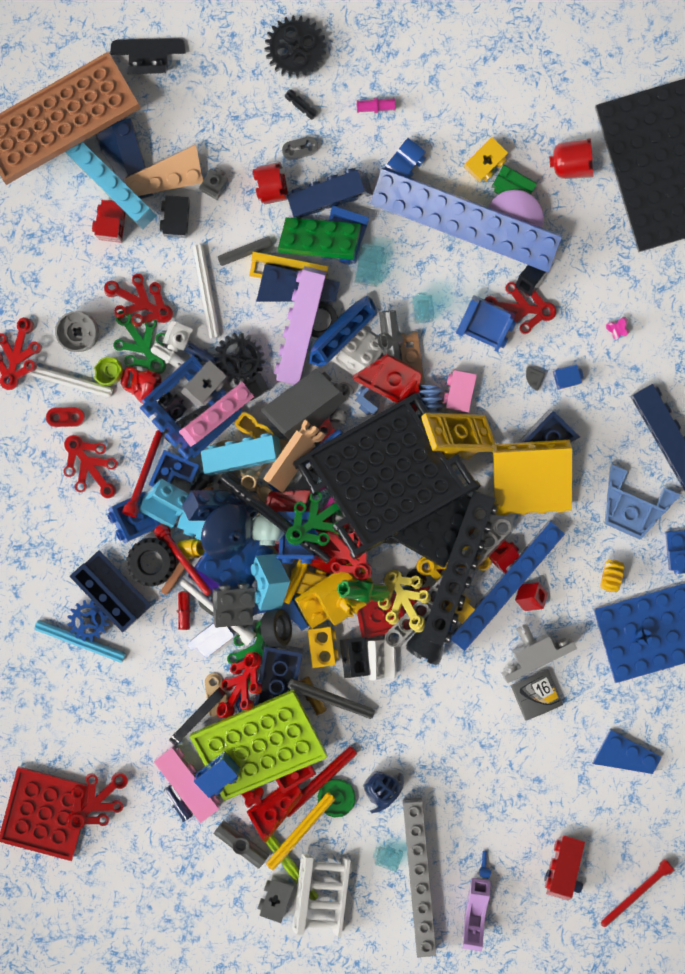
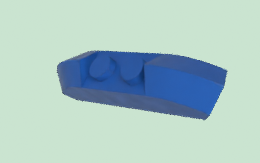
(342, 331)

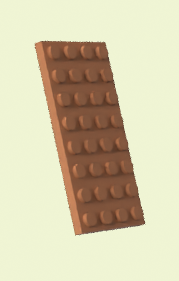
(62, 116)

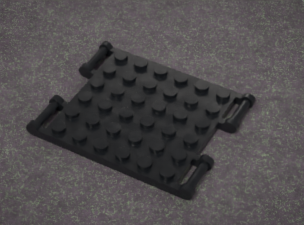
(385, 475)

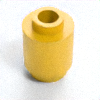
(191, 548)

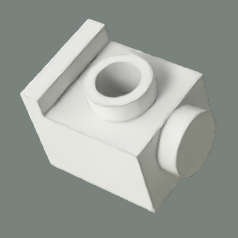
(170, 337)

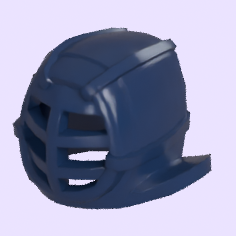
(381, 787)

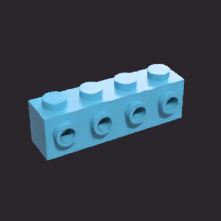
(241, 455)

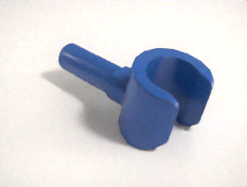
(484, 872)

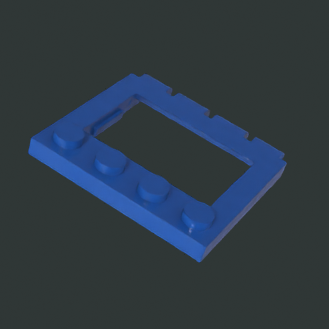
(165, 421)

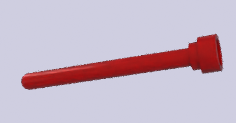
(131, 508)
(163, 533)
(663, 870)

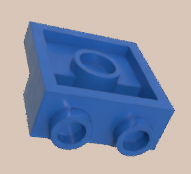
(130, 527)
(676, 551)

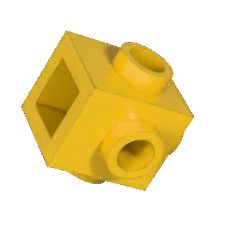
(465, 611)

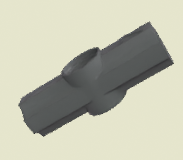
(390, 337)
(251, 852)

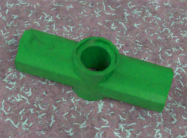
(363, 590)

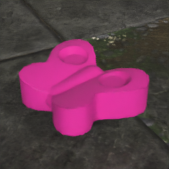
(619, 328)

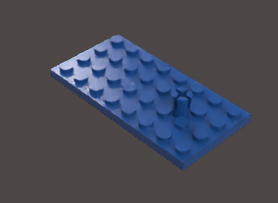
(644, 632)

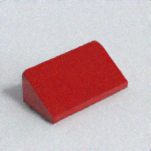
(295, 778)

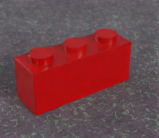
(564, 867)

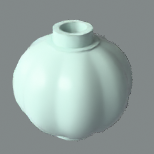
(265, 531)

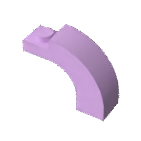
(475, 914)

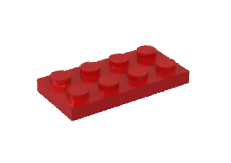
(373, 618)

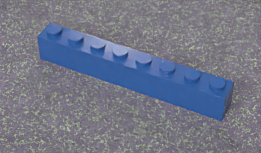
(507, 585)

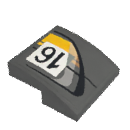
(536, 695)

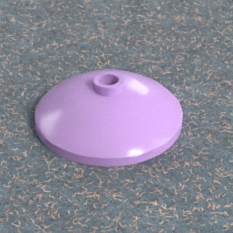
(519, 205)

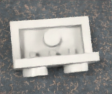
(381, 659)

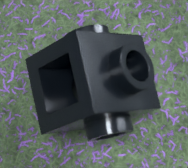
(172, 405)

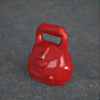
(142, 382)

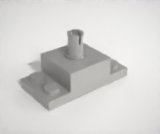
(535, 653)

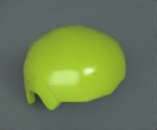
(108, 371)

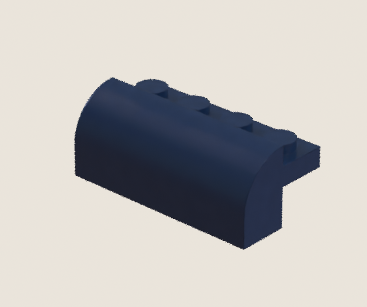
(110, 591)

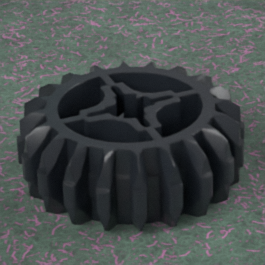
(240, 350)

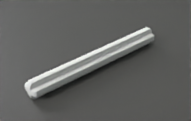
(206, 291)
(70, 381)

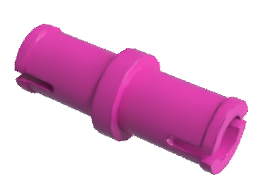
(376, 105)

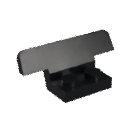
(148, 55)

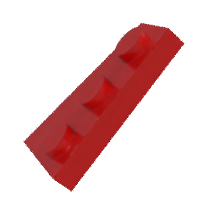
(274, 811)

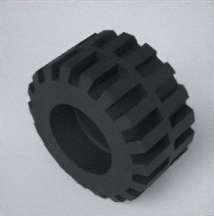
(134, 564)

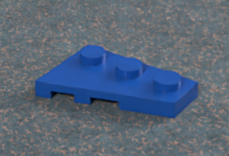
(625, 754)

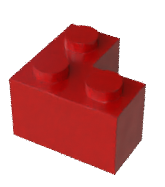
(109, 222)

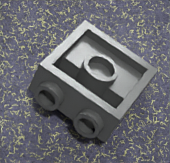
(233, 605)

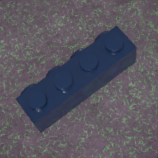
(202, 502)

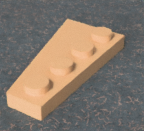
(171, 173)

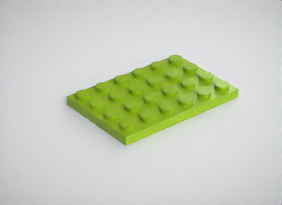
(263, 742)

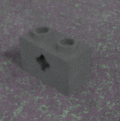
(275, 910)

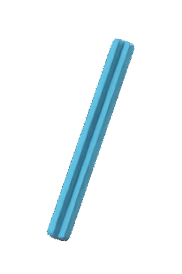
(66, 636)

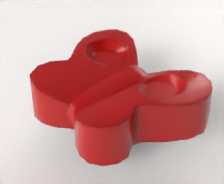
(253, 797)

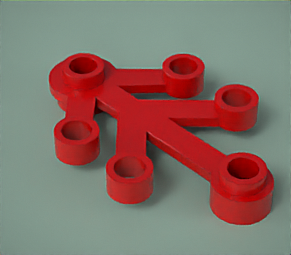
(140, 303)
(524, 308)
(16, 356)
(87, 464)
(344, 553)
(251, 664)
(94, 803)

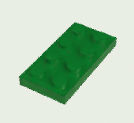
(319, 238)

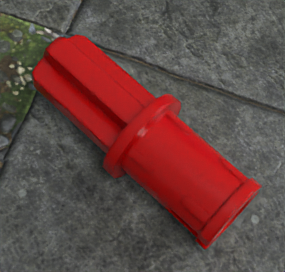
(183, 610)

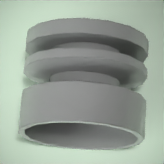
(66, 335)

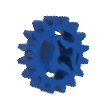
(81, 631)

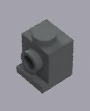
(214, 190)

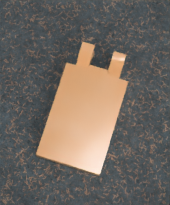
(299, 445)

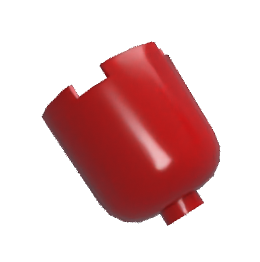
(573, 159)

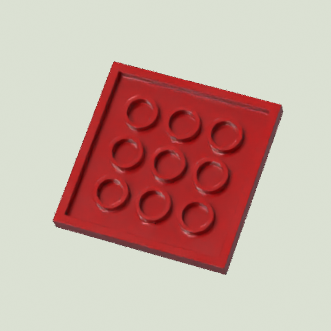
(39, 813)

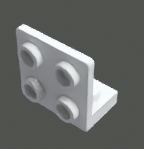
(358, 352)

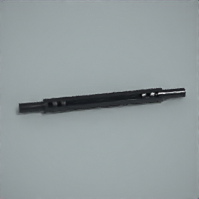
(270, 514)

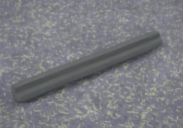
(331, 698)

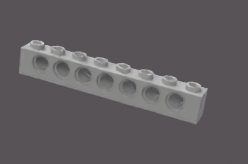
(419, 877)

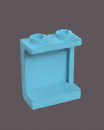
(163, 503)

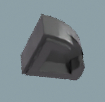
(534, 377)

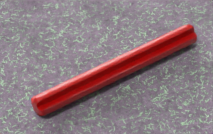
(327, 774)

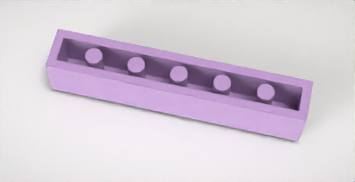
(301, 325)

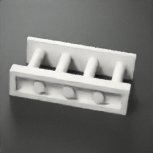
(306, 884)

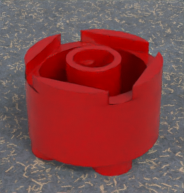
(271, 183)

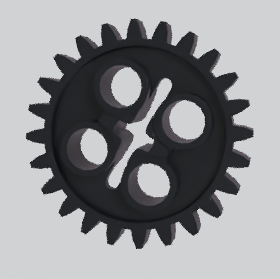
(287, 62)

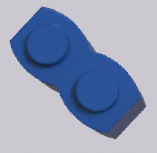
(406, 158)

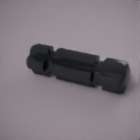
(301, 104)

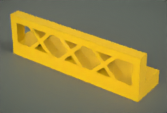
(281, 262)

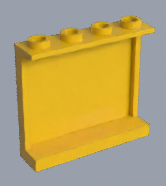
(533, 477)

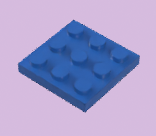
(235, 569)

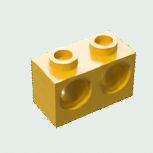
(317, 647)

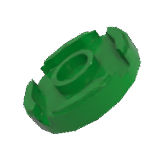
(343, 795)

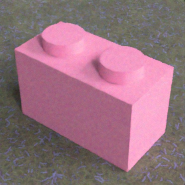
(460, 391)

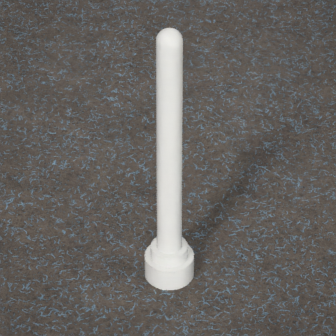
(245, 634)

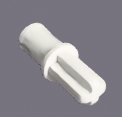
(167, 355)

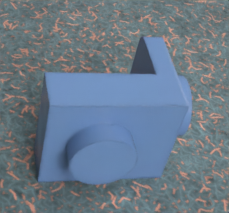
(366, 406)

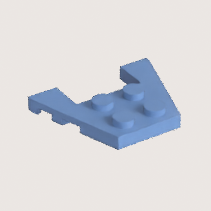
(629, 512)

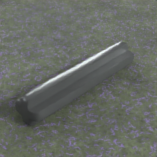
(245, 251)

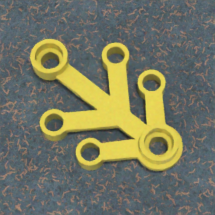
(403, 597)

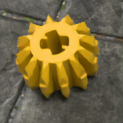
(612, 575)

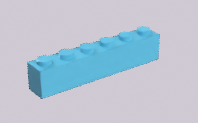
(111, 184)

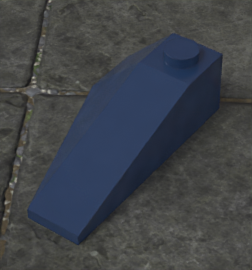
(122, 149)

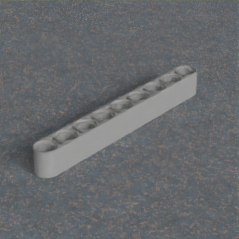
(398, 628)

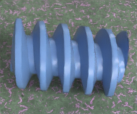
(431, 398)

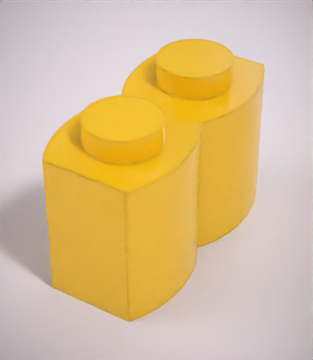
(248, 425)

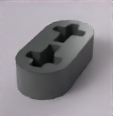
(298, 144)

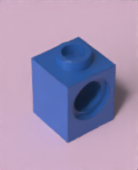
(568, 377)

